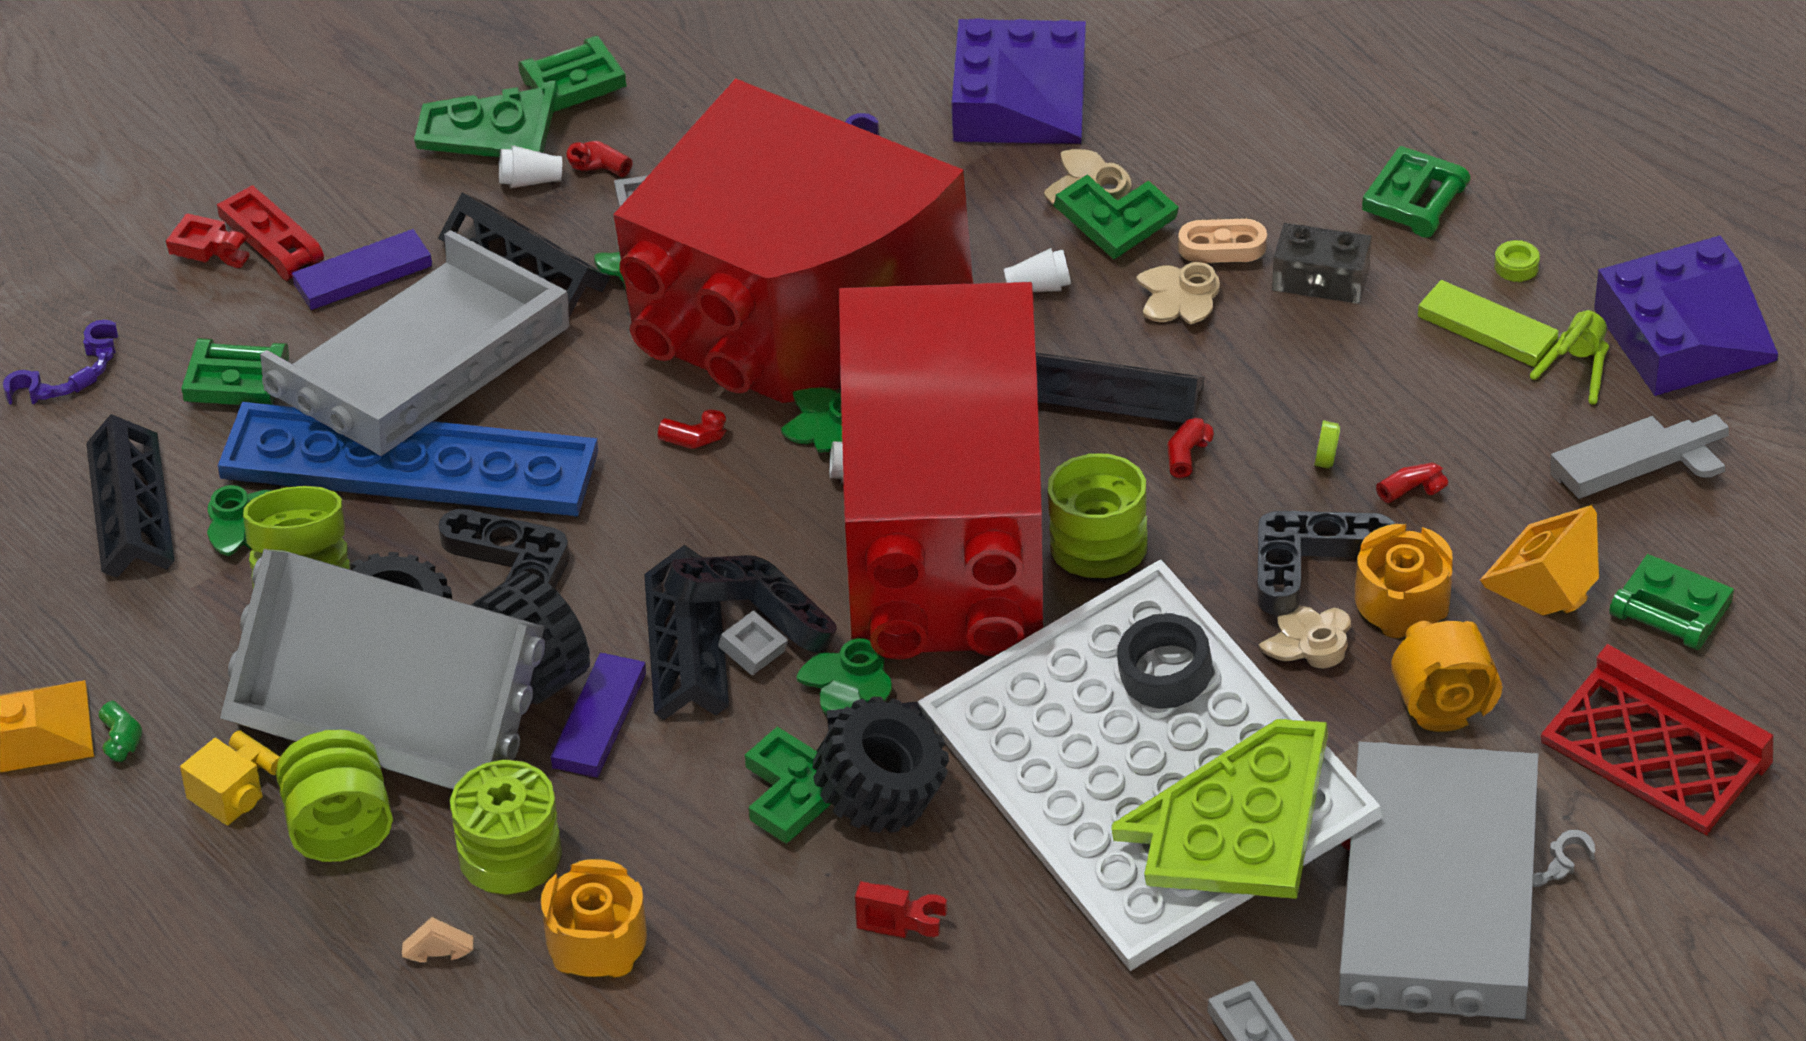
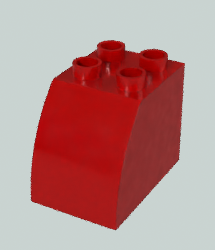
(761, 222)
(941, 467)

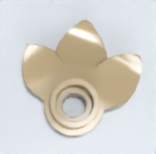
(1084, 162)
(1179, 292)
(1310, 636)

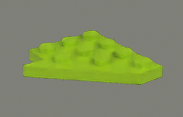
(1236, 819)

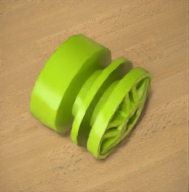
(1097, 515)
(297, 521)
(334, 795)
(506, 826)

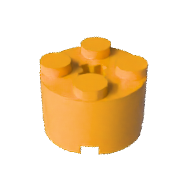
(1403, 578)
(1445, 674)
(594, 919)

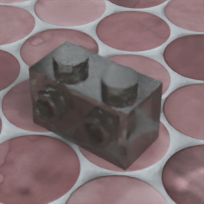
(1321, 263)

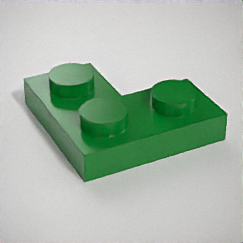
(1114, 223)
(793, 797)

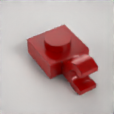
(202, 237)
(892, 913)

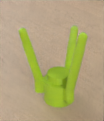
(1581, 339)

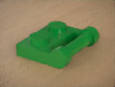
(579, 73)
(1404, 182)
(228, 373)
(1673, 600)

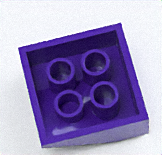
(1019, 81)
(1684, 315)

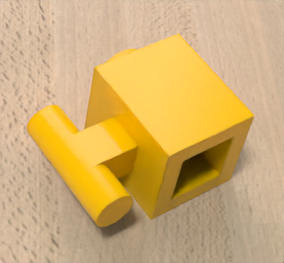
(227, 779)

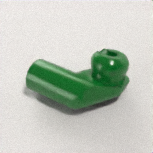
(124, 731)

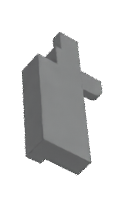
(1636, 451)

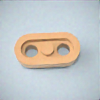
(1222, 240)

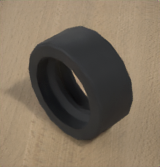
(1160, 631)

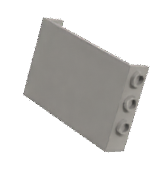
(423, 348)
(403, 667)
(1441, 882)

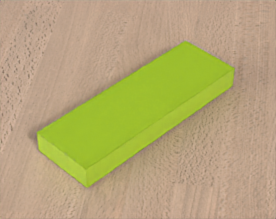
(1488, 323)

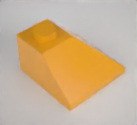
(1549, 563)
(45, 726)

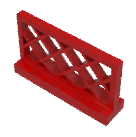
(1686, 713)

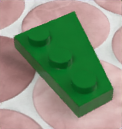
(488, 123)

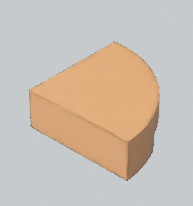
(436, 940)

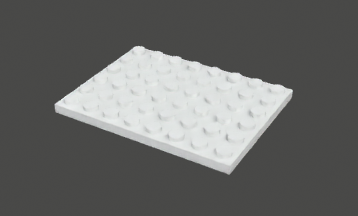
(1074, 753)

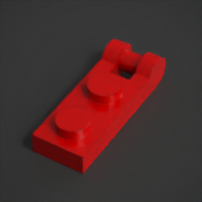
(270, 231)

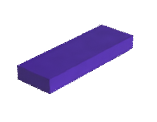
(362, 269)
(598, 715)

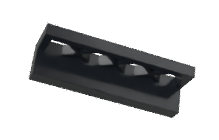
(530, 241)
(1117, 388)
(116, 495)
(697, 655)

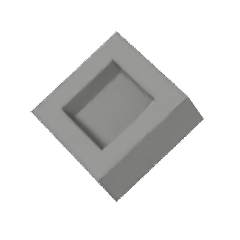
(752, 643)

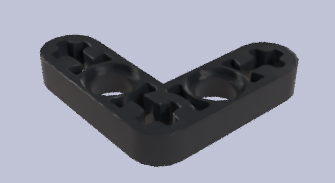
(1281, 540)
(535, 550)
(761, 583)

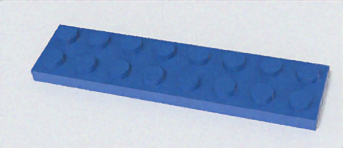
(432, 465)

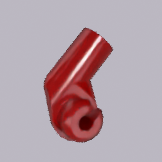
(596, 156)
(694, 436)
(1179, 446)
(1408, 478)

